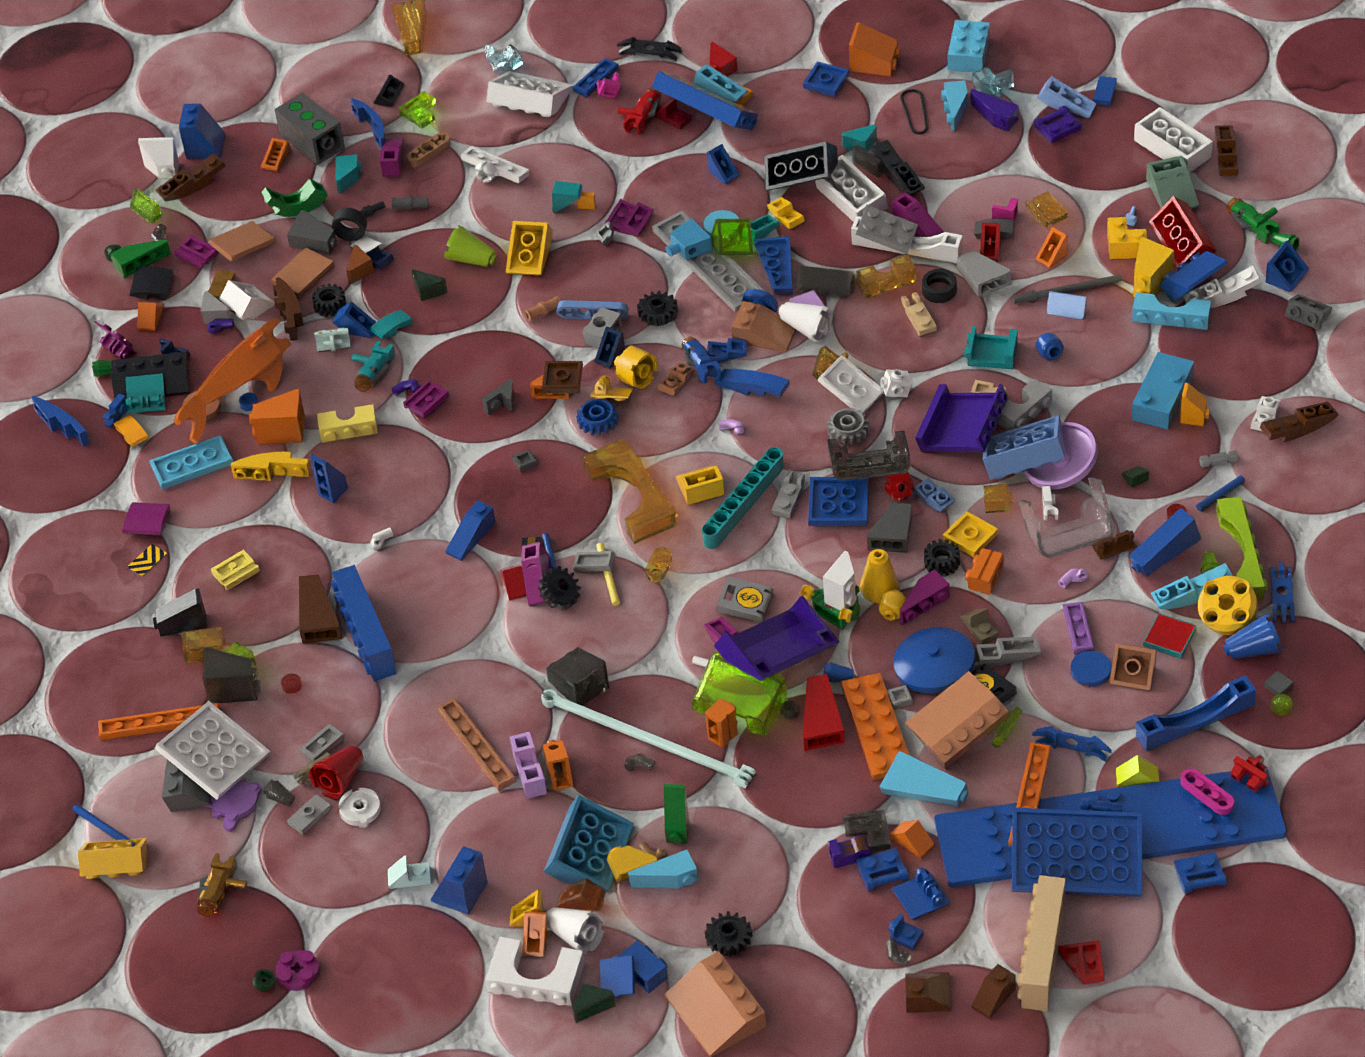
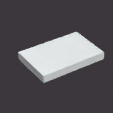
(851, 385)

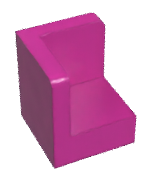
(609, 88)
(1009, 212)

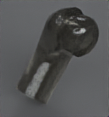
(638, 760)
(900, 958)

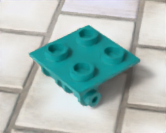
(145, 393)

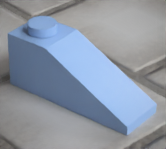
(1059, 94)

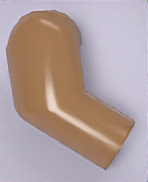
(660, 853)

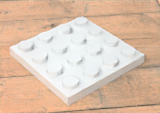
(212, 750)

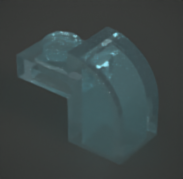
(507, 60)
(992, 84)

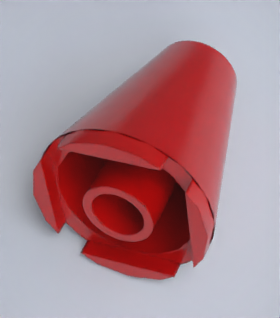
(336, 771)

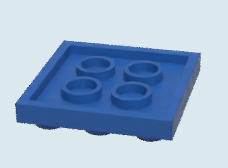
(838, 502)

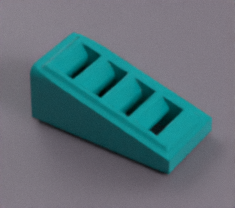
(760, 229)

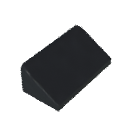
(389, 92)

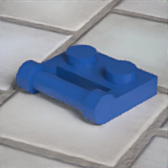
(881, 864)
(1199, 867)

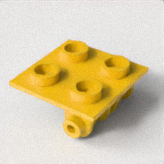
(603, 390)

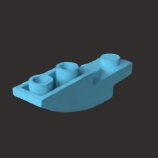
(1186, 590)

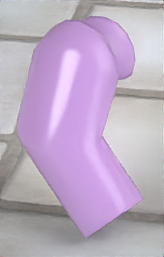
(732, 424)

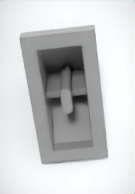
(213, 309)

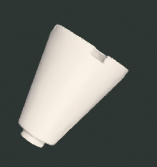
(808, 319)
(576, 927)

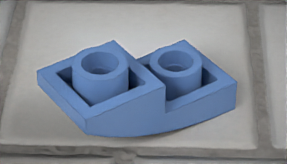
(933, 496)

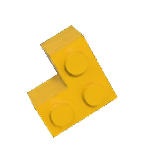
(1123, 242)

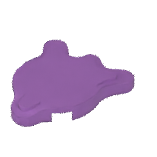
(235, 803)

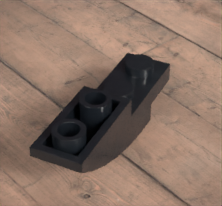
(896, 170)

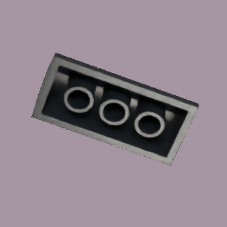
(800, 165)
(172, 365)

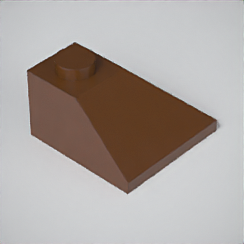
(927, 992)

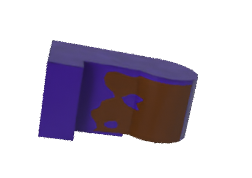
(848, 851)

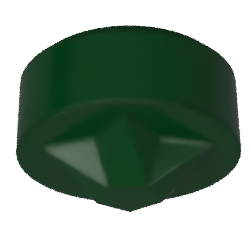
(110, 249)
(263, 980)

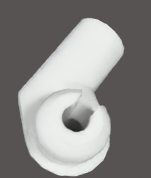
(379, 538)

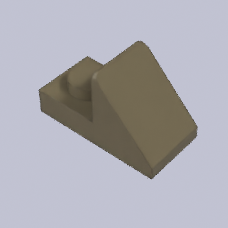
(979, 625)

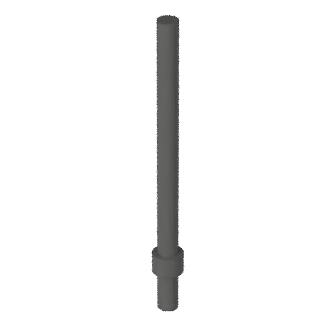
(1032, 296)

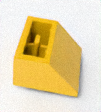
(701, 484)

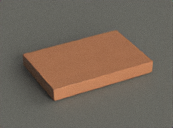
(241, 241)
(304, 271)

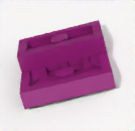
(629, 218)
(146, 518)

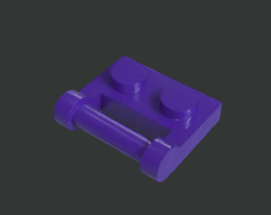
(1057, 129)

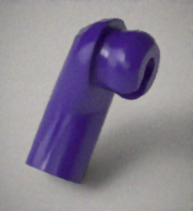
(218, 324)
(404, 385)

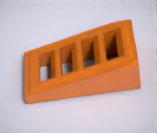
(276, 144)

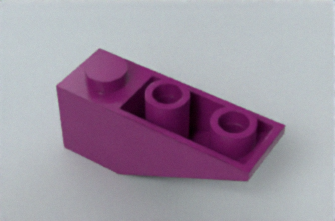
(391, 157)
(911, 210)
(534, 563)
(926, 594)

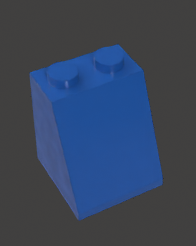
(200, 132)
(462, 882)

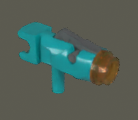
(374, 366)

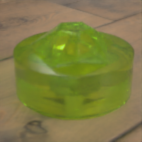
(1281, 704)

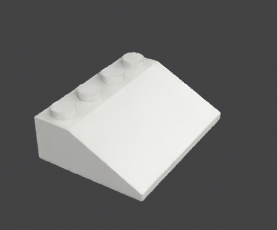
(528, 93)

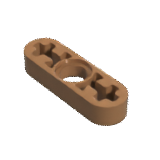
(438, 143)

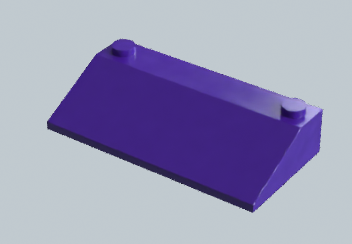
(777, 642)

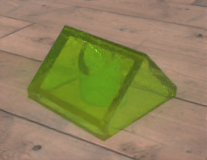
(732, 237)

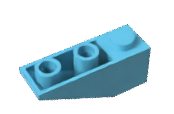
(956, 101)

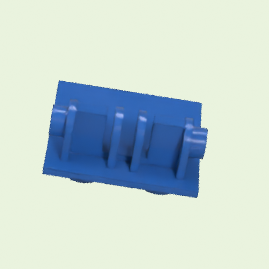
(920, 894)

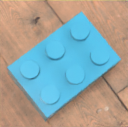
(968, 46)

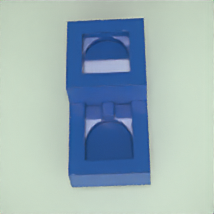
(733, 348)

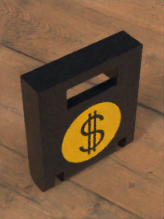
(995, 682)

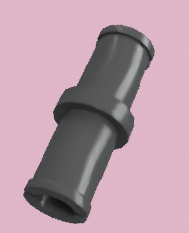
(409, 203)

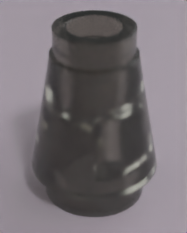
(277, 792)

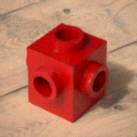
(902, 480)

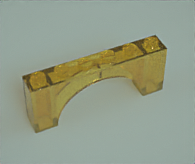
(620, 462)

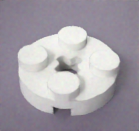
(359, 817)

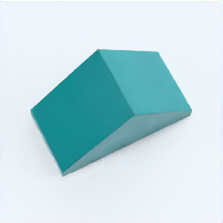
(863, 137)
(564, 194)

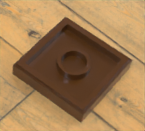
(562, 376)

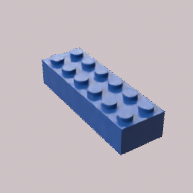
(363, 623)

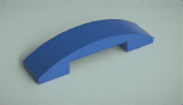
(365, 112)

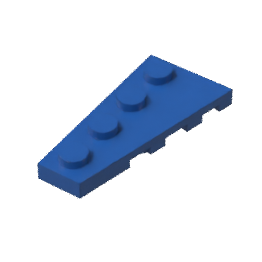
(776, 261)

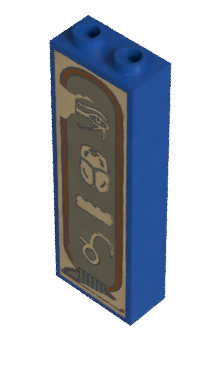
(705, 100)

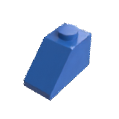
(355, 320)

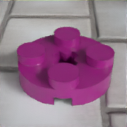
(294, 959)

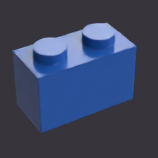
(648, 969)

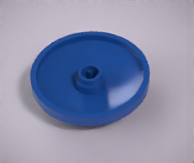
(933, 659)

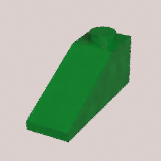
(139, 255)
(676, 813)

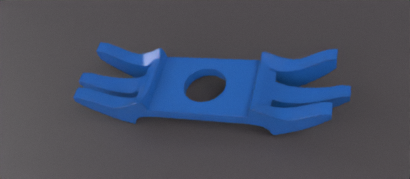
(1282, 601)
(1056, 738)

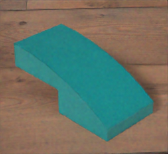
(389, 324)

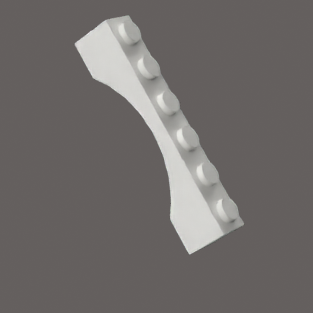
(938, 247)

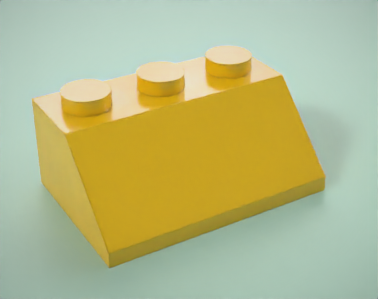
(112, 858)

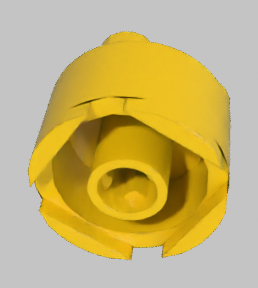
(636, 367)

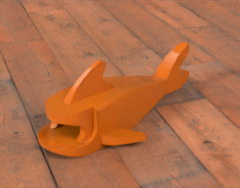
(253, 359)

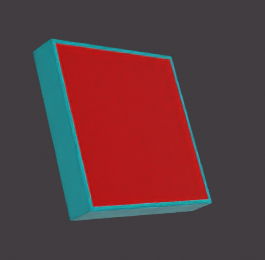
(1169, 635)

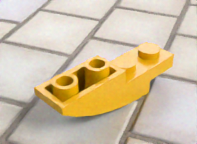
(267, 464)

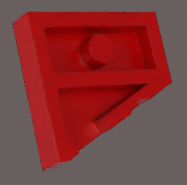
(1084, 960)

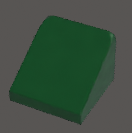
(1136, 476)

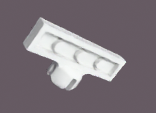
(490, 166)

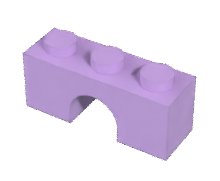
(527, 765)

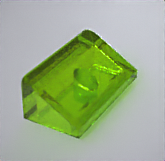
(145, 206)

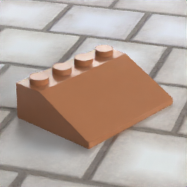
(958, 719)
(716, 1005)

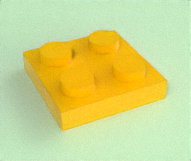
(971, 533)

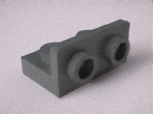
(1307, 311)

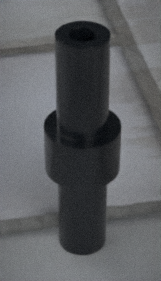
(369, 210)

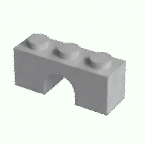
(1034, 398)

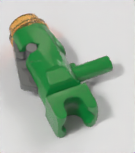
(1251, 219)

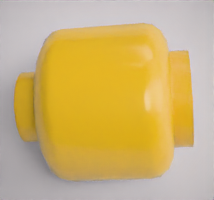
(891, 604)

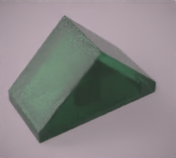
(428, 285)
(592, 1001)

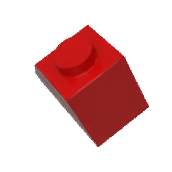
(722, 60)

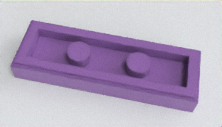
(1078, 627)

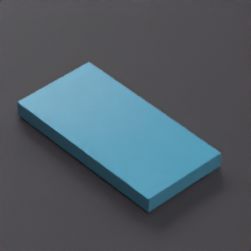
(191, 462)

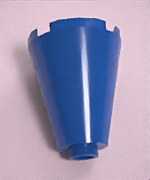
(1253, 640)

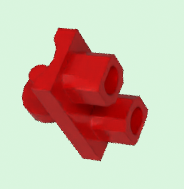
(1252, 768)

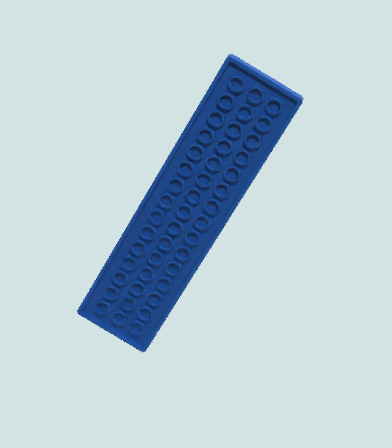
(1172, 823)

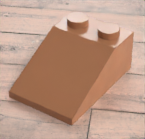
(762, 327)

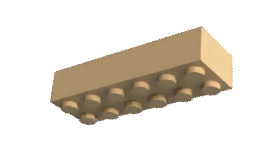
(1041, 943)

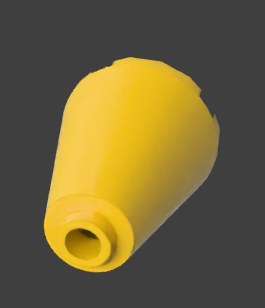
(878, 576)

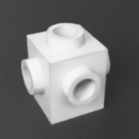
(896, 383)

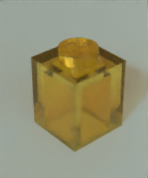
(997, 498)

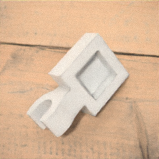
(1048, 503)

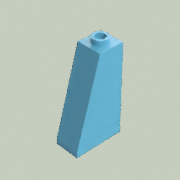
(922, 782)

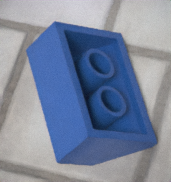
(1191, 274)

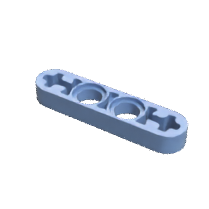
(591, 306)

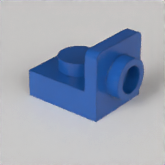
(905, 933)

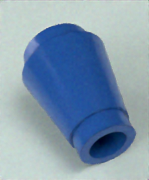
(837, 672)

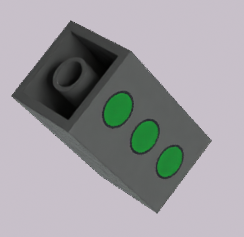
(309, 128)

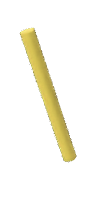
(610, 581)

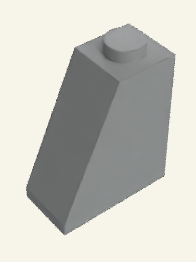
(983, 273)

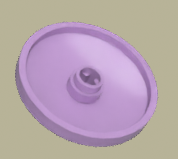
(1079, 459)

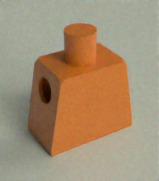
(556, 755)

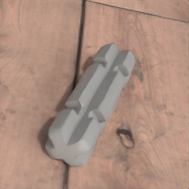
(1218, 458)

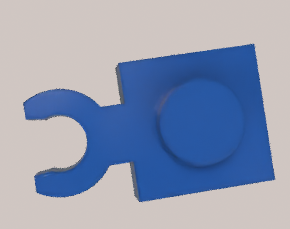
(117, 410)

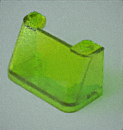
(754, 699)

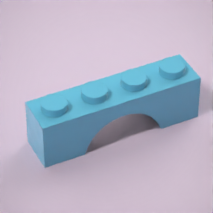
(1192, 315)

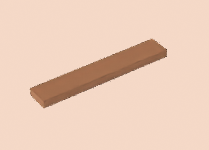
(476, 744)

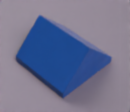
(1285, 268)

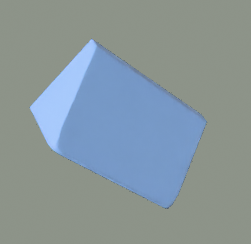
(1066, 305)

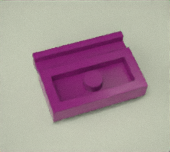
(196, 251)
(426, 399)

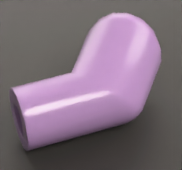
(1073, 575)

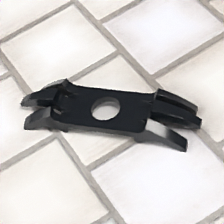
(662, 49)

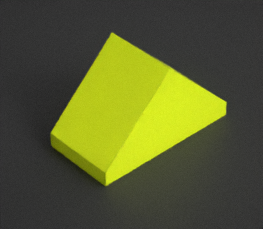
(1136, 772)

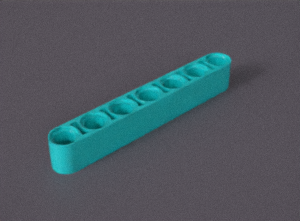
(742, 498)

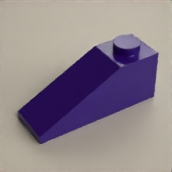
(995, 110)

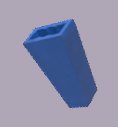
(1165, 543)

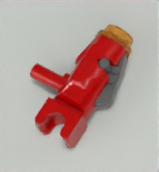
(645, 108)

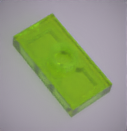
(1006, 727)

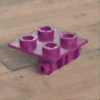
(114, 342)

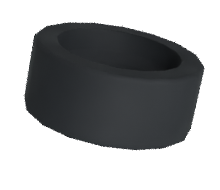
(354, 216)
(943, 295)

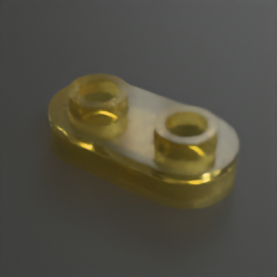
(658, 564)

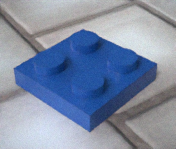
(826, 79)

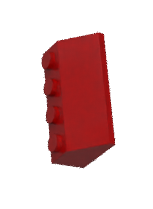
(1181, 231)

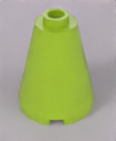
(469, 249)

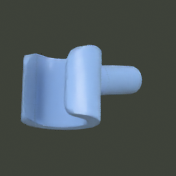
(1131, 219)

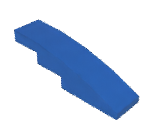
(752, 381)
(59, 419)

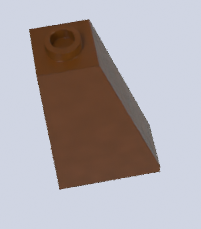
(316, 613)

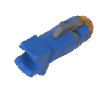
(697, 356)

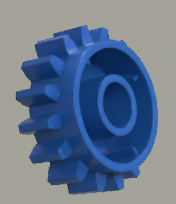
(597, 416)

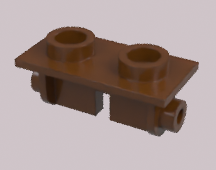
(1113, 546)

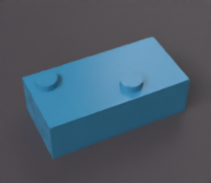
(1162, 390)

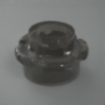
(791, 706)

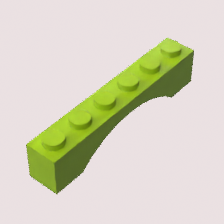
(1233, 519)

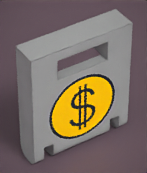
(748, 600)

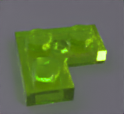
(417, 109)

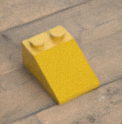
(528, 247)

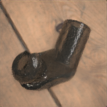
(159, 232)

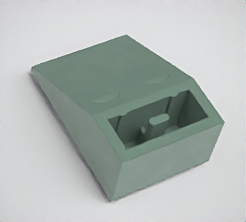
(1170, 179)

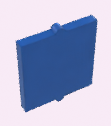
(618, 975)

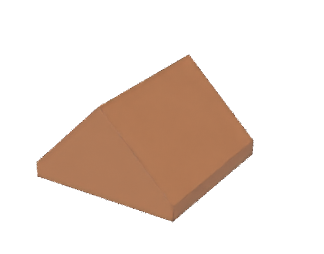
(1133, 666)

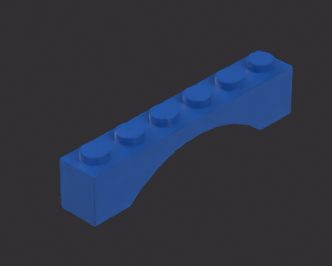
(1230, 699)

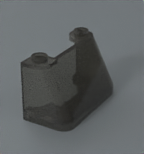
(873, 463)

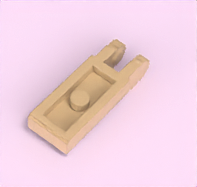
(919, 315)

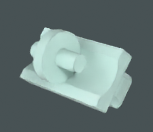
(332, 339)

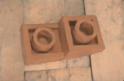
(677, 379)

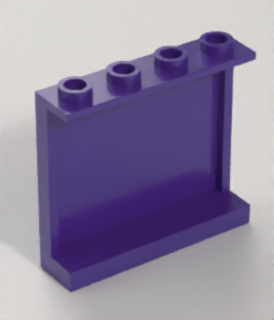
(960, 420)

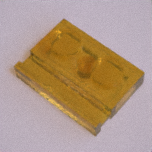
(1046, 209)

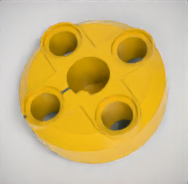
(1227, 604)

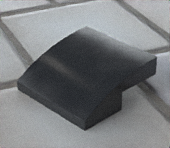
(151, 282)

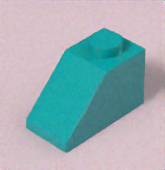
(347, 171)

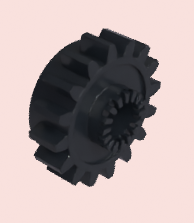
(657, 308)
(559, 588)
(728, 934)

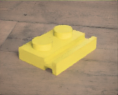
(235, 570)

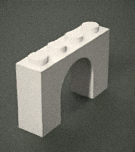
(557, 987)

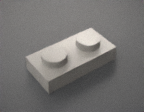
(322, 742)

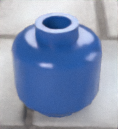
(1049, 346)

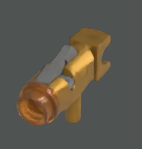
(213, 886)

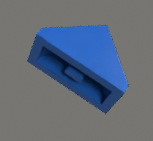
(721, 165)

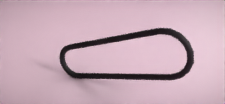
(906, 113)

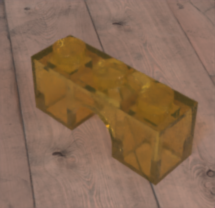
(874, 282)

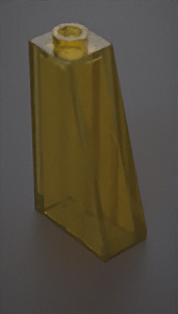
(410, 25)

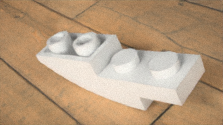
(1227, 290)

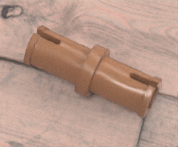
(542, 308)

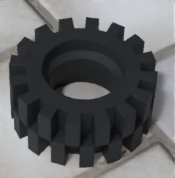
(325, 293)
(942, 548)

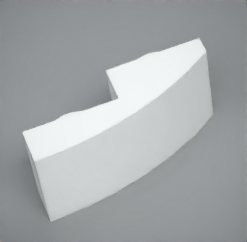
(1266, 410)

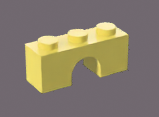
(361, 424)

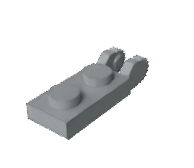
(788, 496)

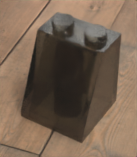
(579, 676)
(229, 677)

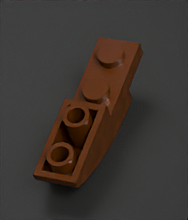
(189, 182)
(288, 306)
(1303, 422)

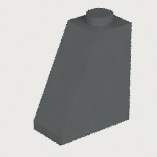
(311, 234)
(892, 529)

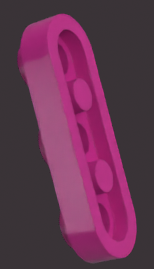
(1203, 785)

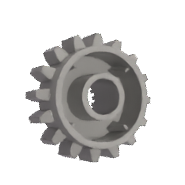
(848, 426)

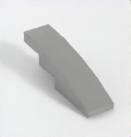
(1006, 651)

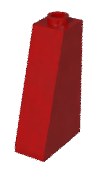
(821, 716)

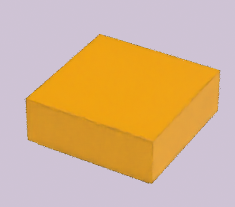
(586, 201)

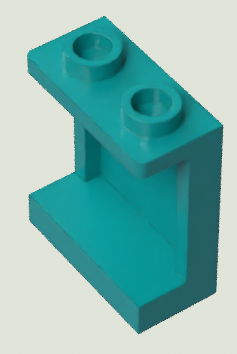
(991, 350)

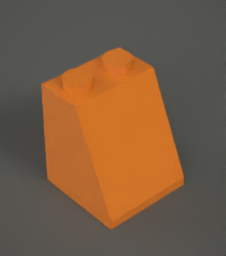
(872, 51)
(279, 419)

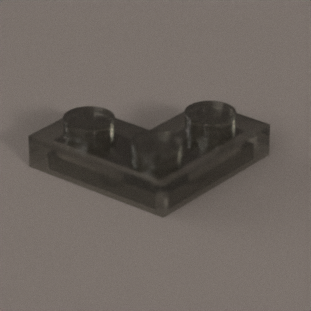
(869, 823)

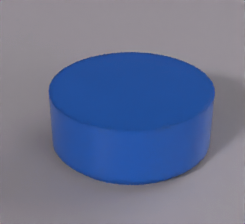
(247, 401)

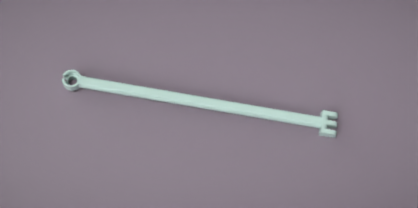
(741, 776)

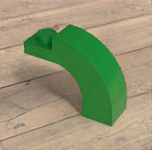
(290, 205)

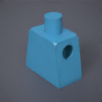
(689, 241)

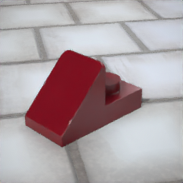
(672, 115)

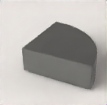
(605, 233)

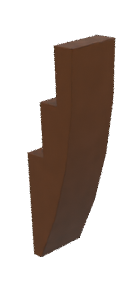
(1226, 150)

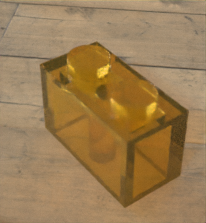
(195, 641)

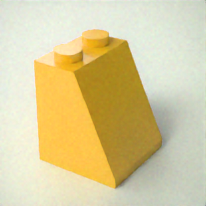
(1151, 266)

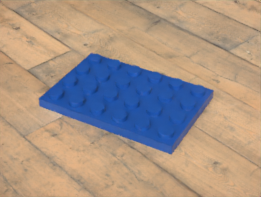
(1088, 848)

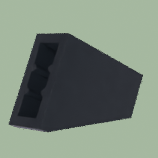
(181, 614)

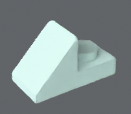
(406, 875)

